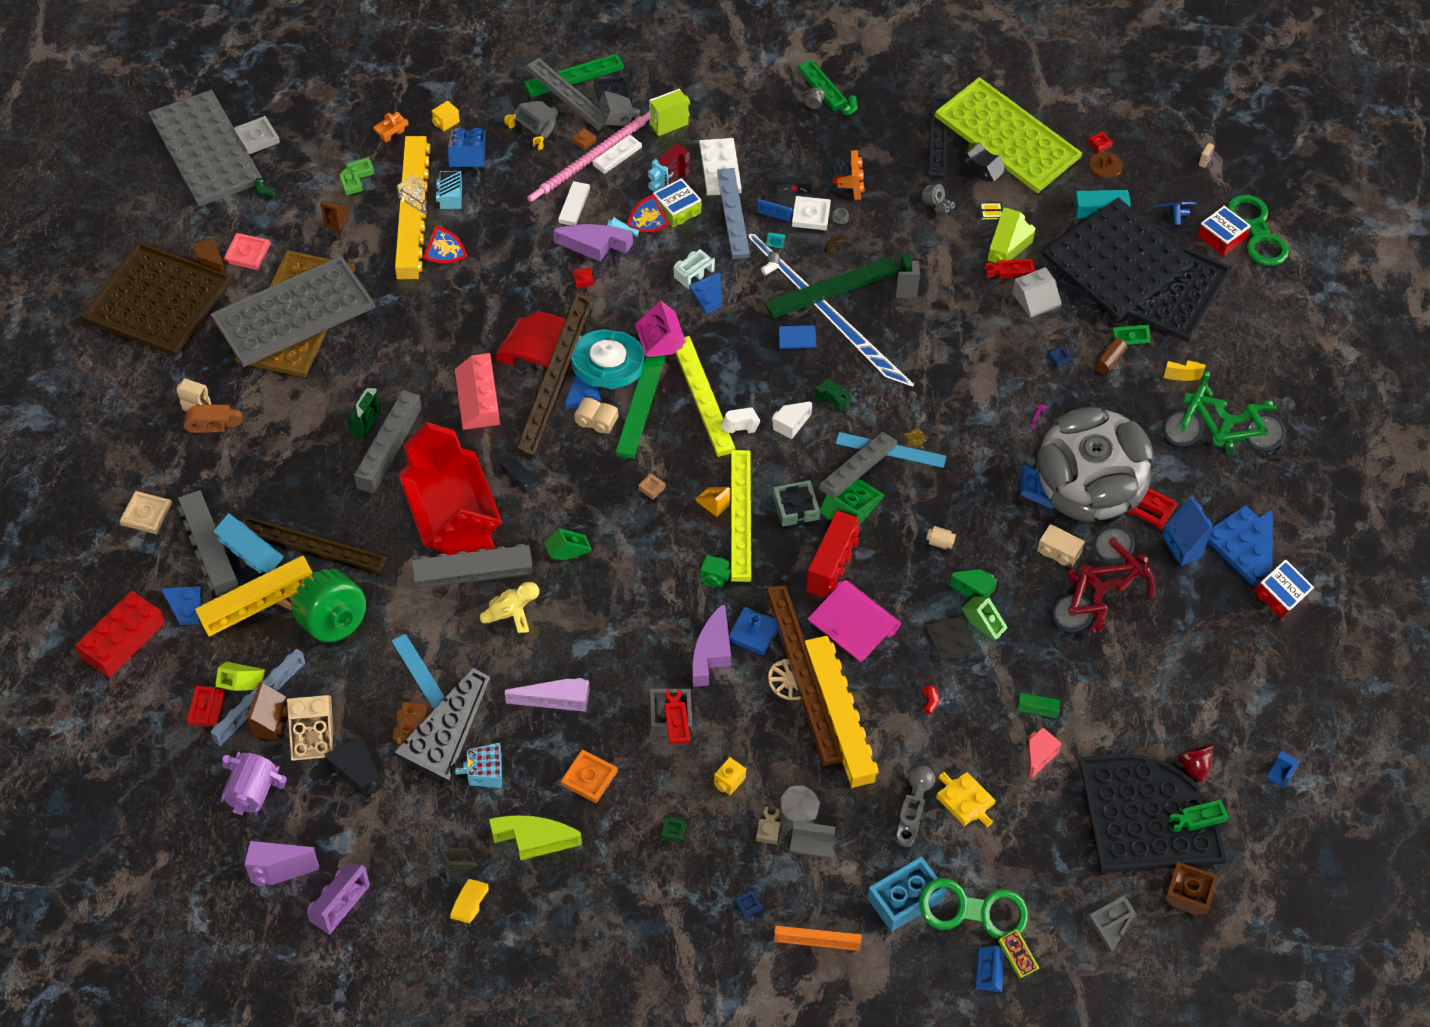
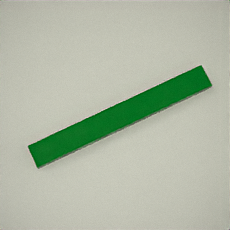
(640, 406)

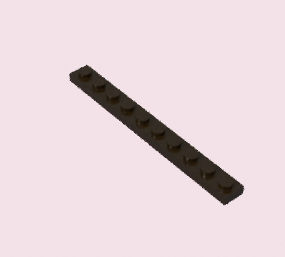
(554, 375)

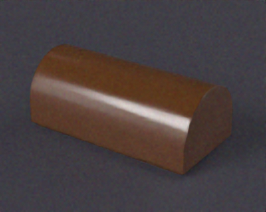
(1111, 356)

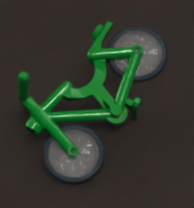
(1185, 427)

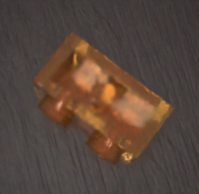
(409, 719)

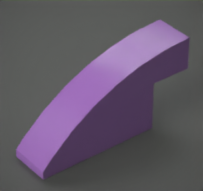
(593, 239)
(711, 648)

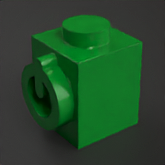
(715, 571)

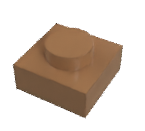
(651, 486)

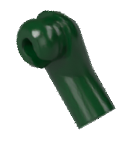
(262, 189)

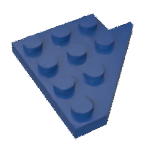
(1246, 543)

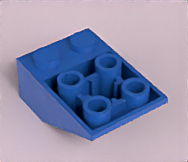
(467, 147)
(1188, 532)

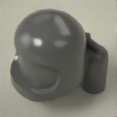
(935, 196)

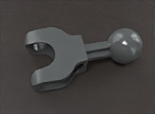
(921, 780)

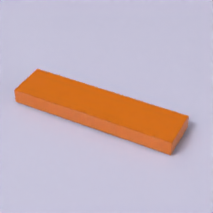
(817, 938)

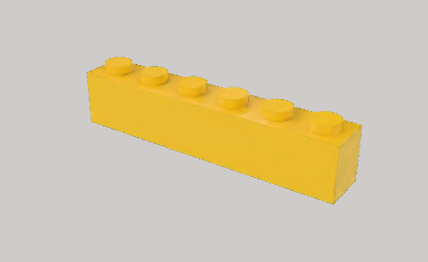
(254, 596)

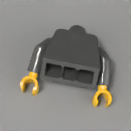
(536, 117)

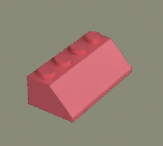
(477, 392)

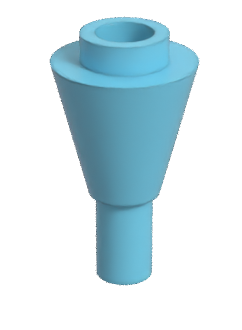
(618, 224)

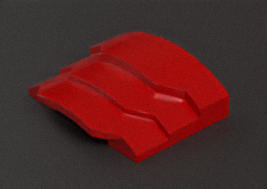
(532, 340)

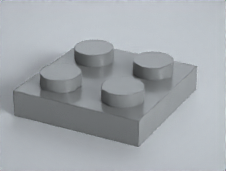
(257, 135)

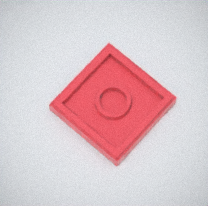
(246, 251)

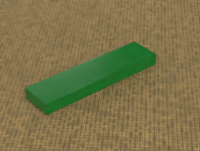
(818, 79)

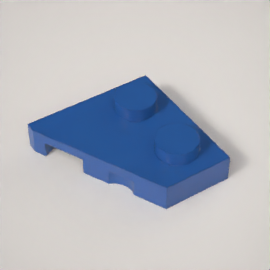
(183, 603)

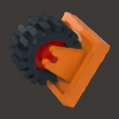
(845, 176)

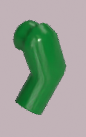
(851, 108)

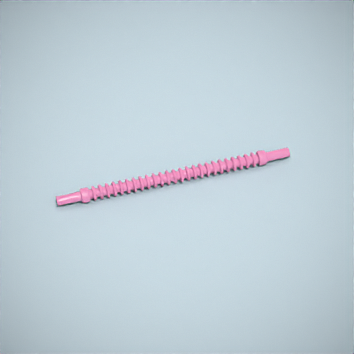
(586, 159)

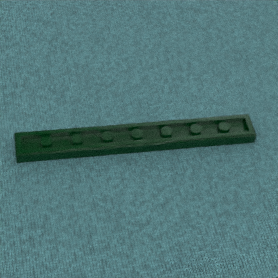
(831, 287)

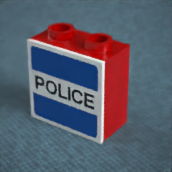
(1224, 230)
(1283, 589)

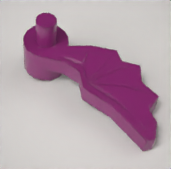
(1041, 409)

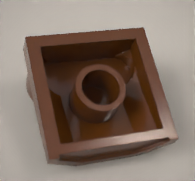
(1191, 889)

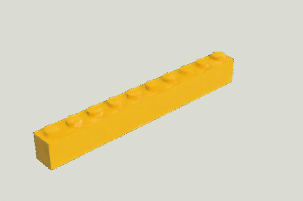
(411, 220)

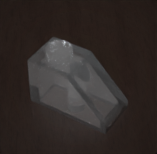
(413, 193)

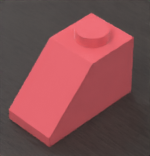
(1041, 750)

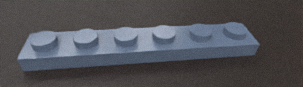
(733, 213)
(275, 680)

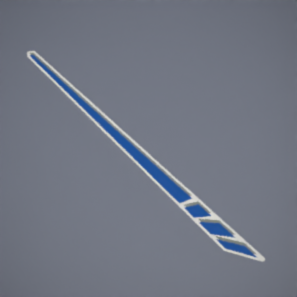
(847, 329)

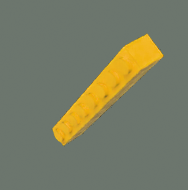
(844, 719)

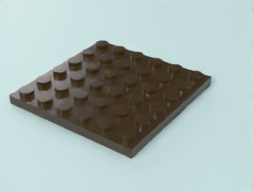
(157, 298)

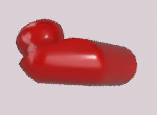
(933, 699)

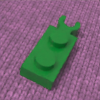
(1200, 816)

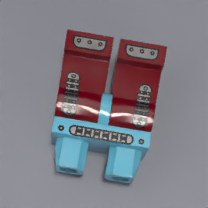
(669, 167)

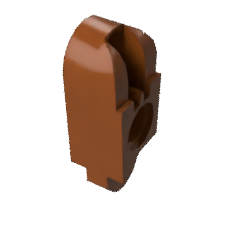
(211, 418)

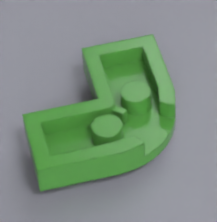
(354, 171)

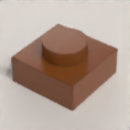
(584, 139)

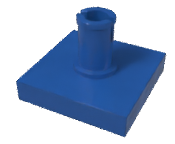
(753, 631)

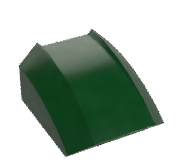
(364, 413)

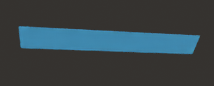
(899, 451)
(418, 670)

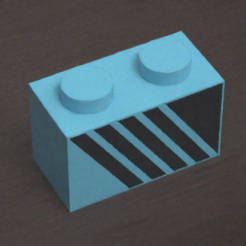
(449, 190)

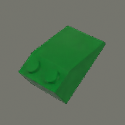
(855, 500)

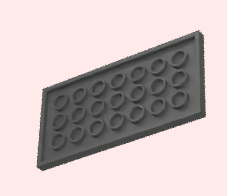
(205, 147)
(292, 311)

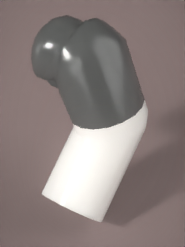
(773, 264)

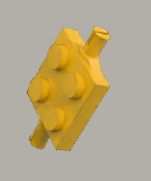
(965, 799)

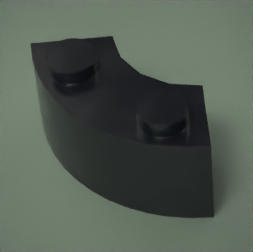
(981, 162)

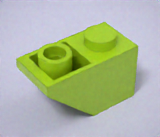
(238, 677)

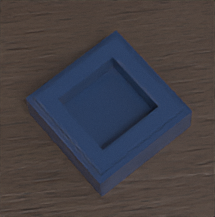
(1060, 357)
(748, 904)

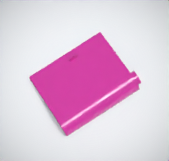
(854, 620)

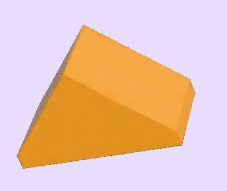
(715, 499)

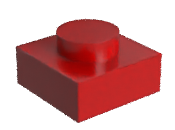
(583, 278)

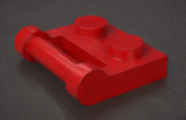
(1158, 504)

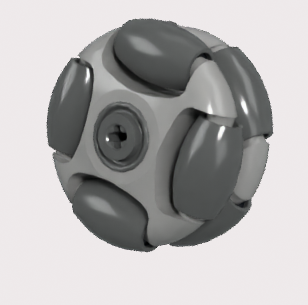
(1095, 464)

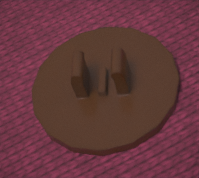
(1105, 164)

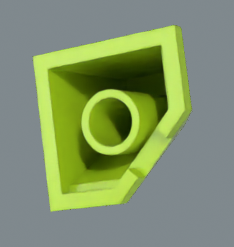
(1011, 236)

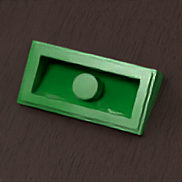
(1132, 334)
(1038, 705)

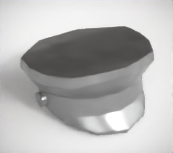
(799, 804)

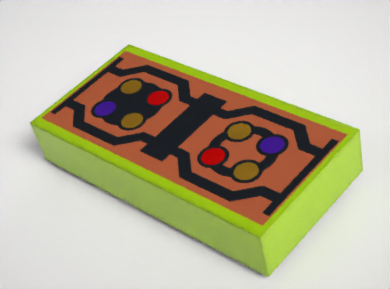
(1018, 954)

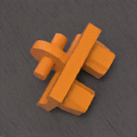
(392, 124)

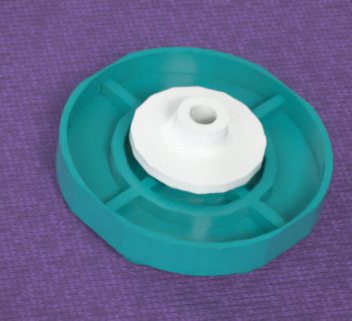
(608, 359)

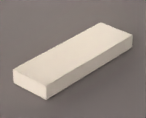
(617, 154)
(574, 203)

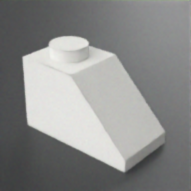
(791, 418)

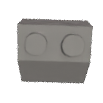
(1037, 292)

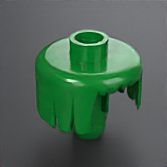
(329, 605)

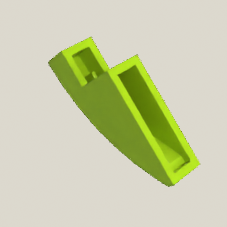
(534, 834)

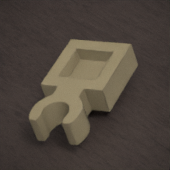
(768, 829)

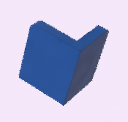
(1283, 769)

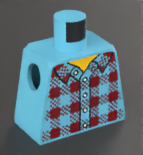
(482, 766)

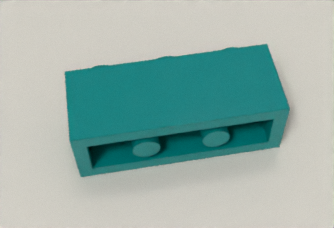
(1090, 202)

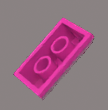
(660, 331)

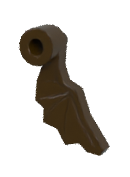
(834, 241)

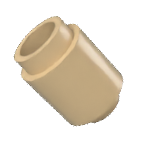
(941, 537)

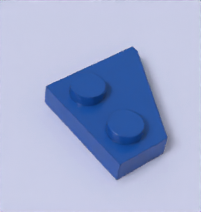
(708, 293)
(579, 391)
(1031, 487)

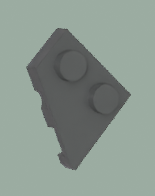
(1112, 921)

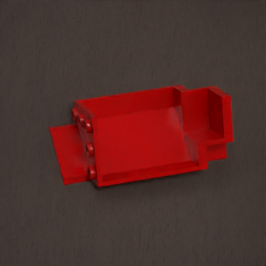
(448, 493)

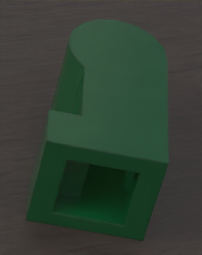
(834, 395)

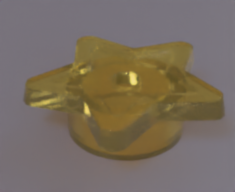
(916, 434)

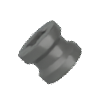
(814, 98)

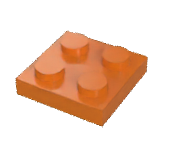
(589, 776)

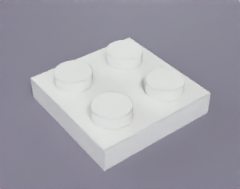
(811, 213)

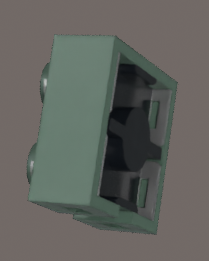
(796, 503)

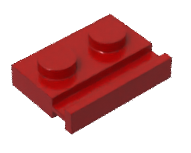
(206, 706)

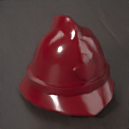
(1197, 761)

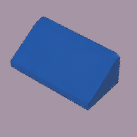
(775, 210)
(797, 337)
(990, 969)

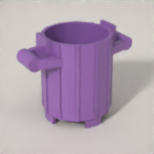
(249, 781)

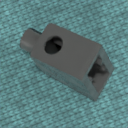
(617, 109)

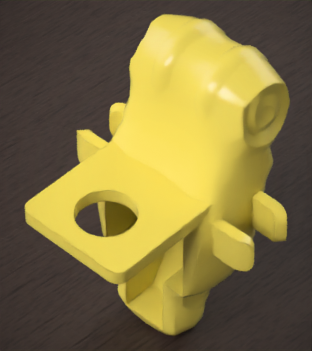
(511, 604)

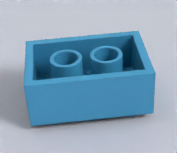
(247, 545)
(899, 894)

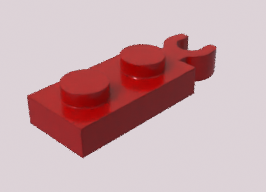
(1010, 268)
(676, 719)

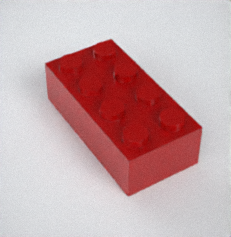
(833, 554)
(120, 634)

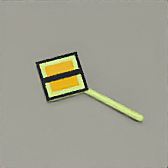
(991, 210)

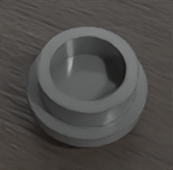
(840, 216)

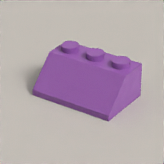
(338, 897)

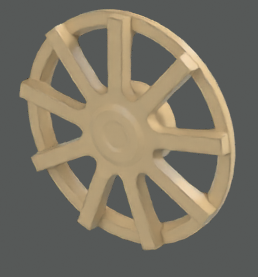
(787, 680)

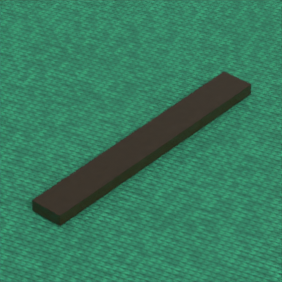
(317, 546)

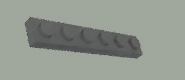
(566, 93)
(858, 465)

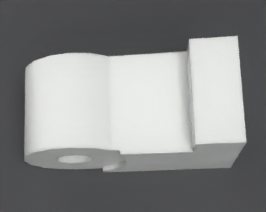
(740, 420)

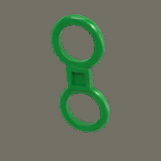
(1260, 232)
(972, 908)

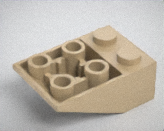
(310, 727)

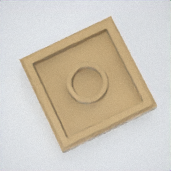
(145, 512)

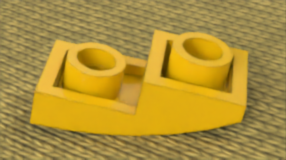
(1180, 372)
(468, 901)

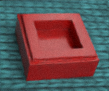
(1100, 142)

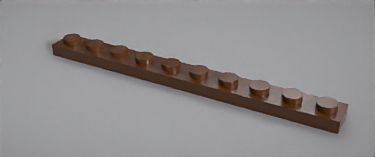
(804, 675)

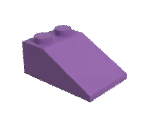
(278, 862)

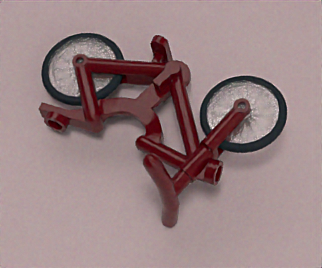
(1111, 546)

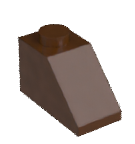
(334, 215)
(208, 254)

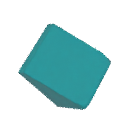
(775, 240)

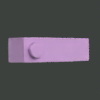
(560, 694)

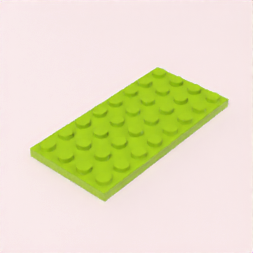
(1005, 129)

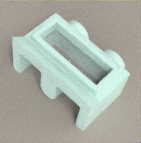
(693, 266)

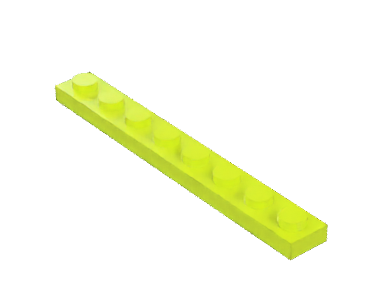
(704, 398)
(740, 516)

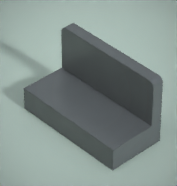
(908, 282)
(812, 839)

